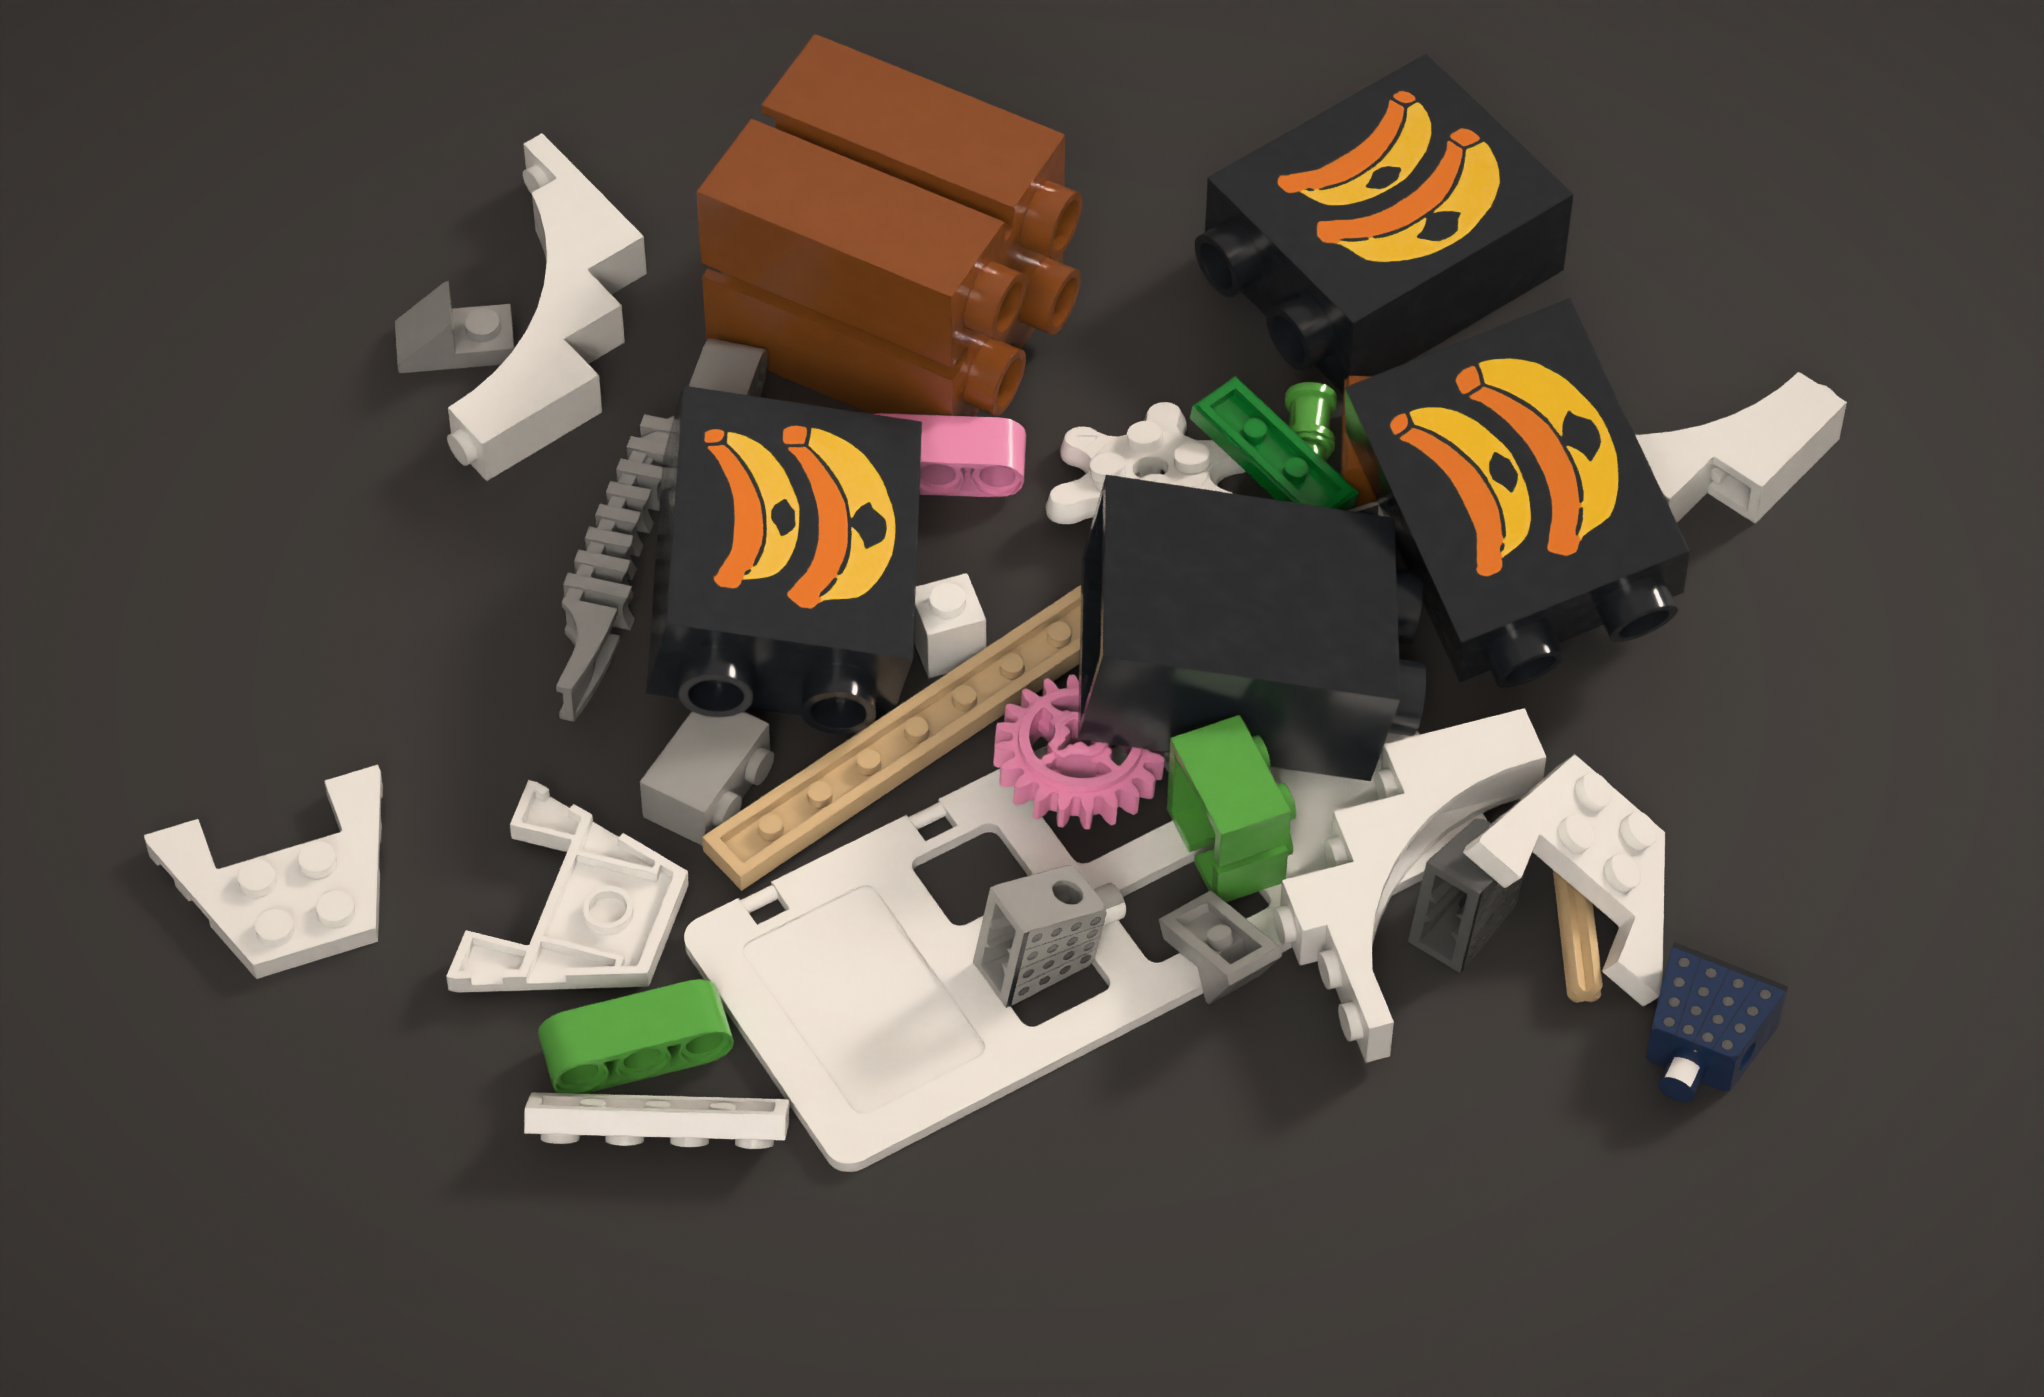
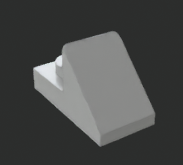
(444, 338)
(1219, 943)

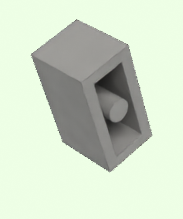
(706, 773)

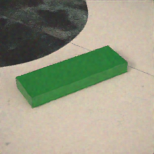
(1270, 449)

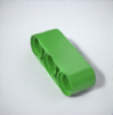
(635, 1037)

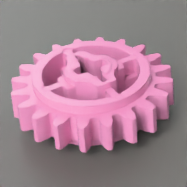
(1075, 773)

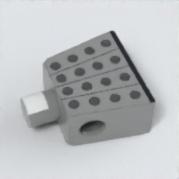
(1042, 930)

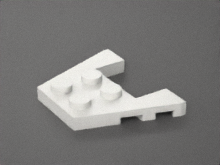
(1602, 851)
(294, 900)
(600, 920)

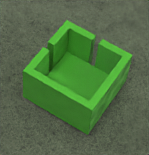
(1229, 799)

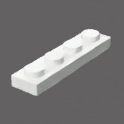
(630, 1118)

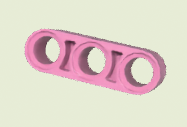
(970, 455)

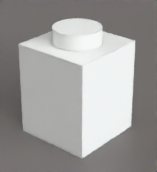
(948, 624)

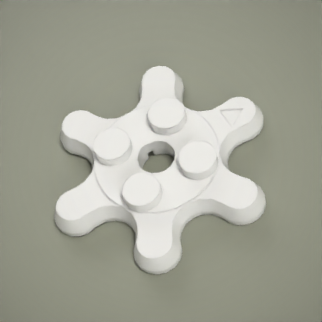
(1145, 451)

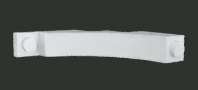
(547, 378)
(1748, 455)

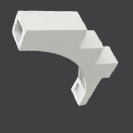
(1424, 793)

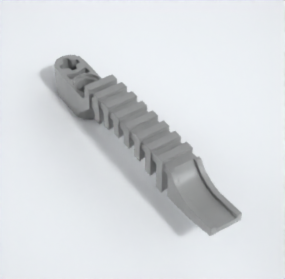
(599, 589)

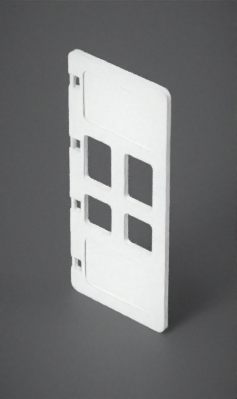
(874, 998)

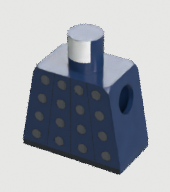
(1710, 1022)

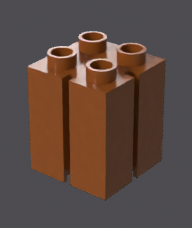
(888, 238)

